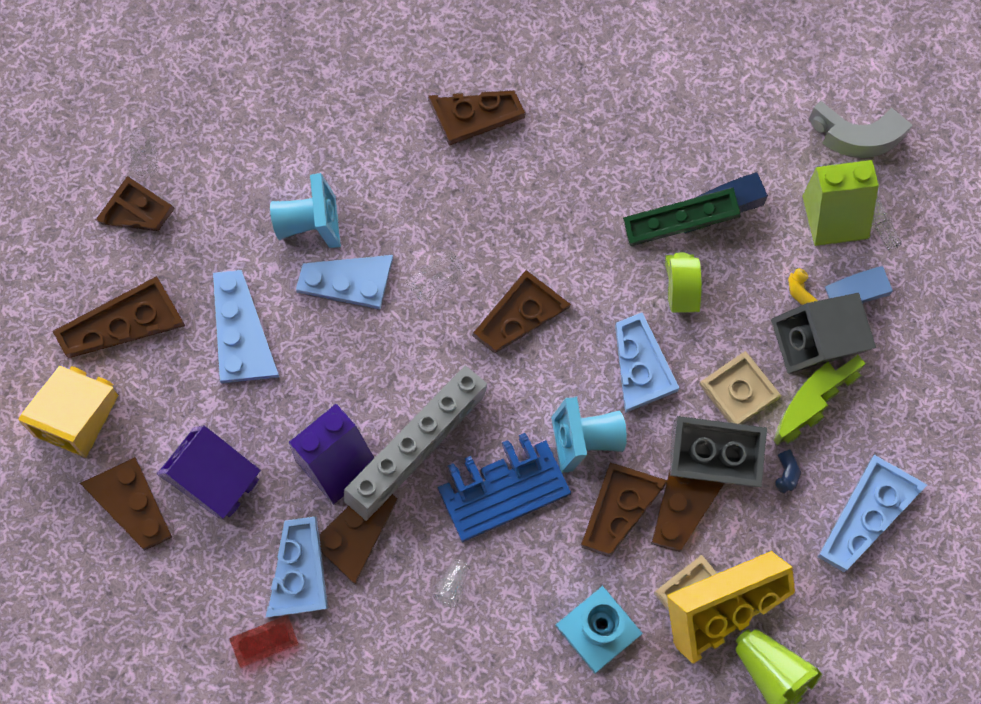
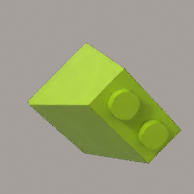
(841, 202)

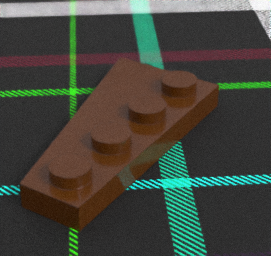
(126, 318)

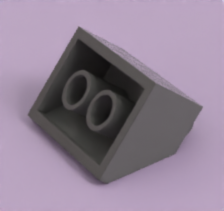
(718, 451)

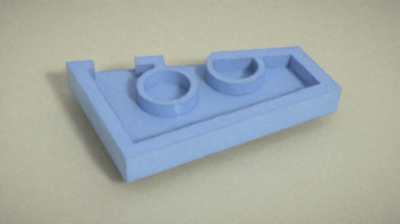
(347, 280)
(642, 364)
(299, 570)

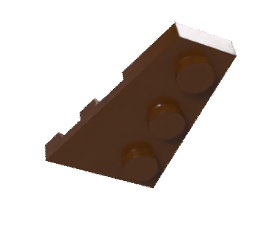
(682, 509)

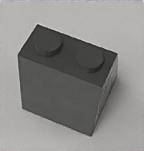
(823, 332)

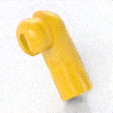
(797, 287)

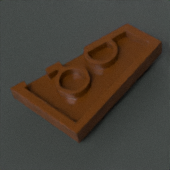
(473, 115)
(520, 311)
(130, 502)
(619, 506)
(350, 538)

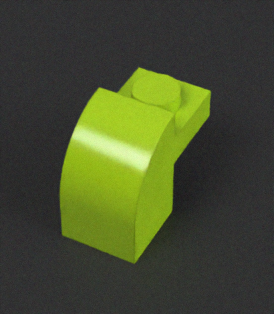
(684, 282)

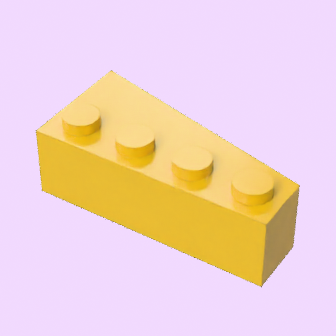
(727, 602)

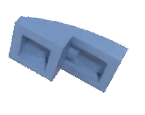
(869, 284)

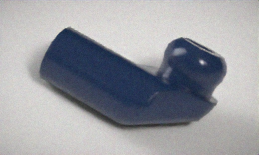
(791, 472)

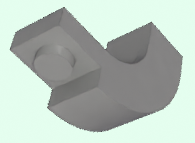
(859, 140)

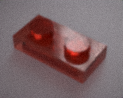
(264, 641)

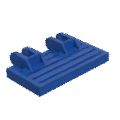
(504, 492)

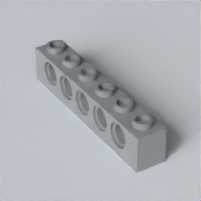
(414, 443)

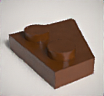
(135, 208)

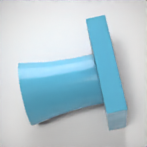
(308, 214)
(578, 435)
(596, 645)

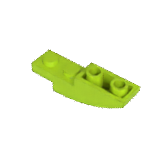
(812, 398)

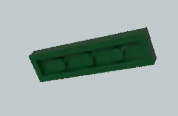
(682, 217)

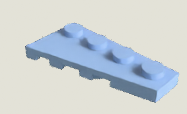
(240, 337)
(870, 509)

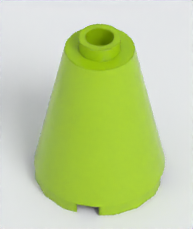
(775, 669)

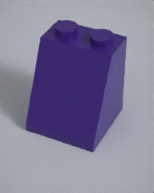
(331, 452)
(210, 472)

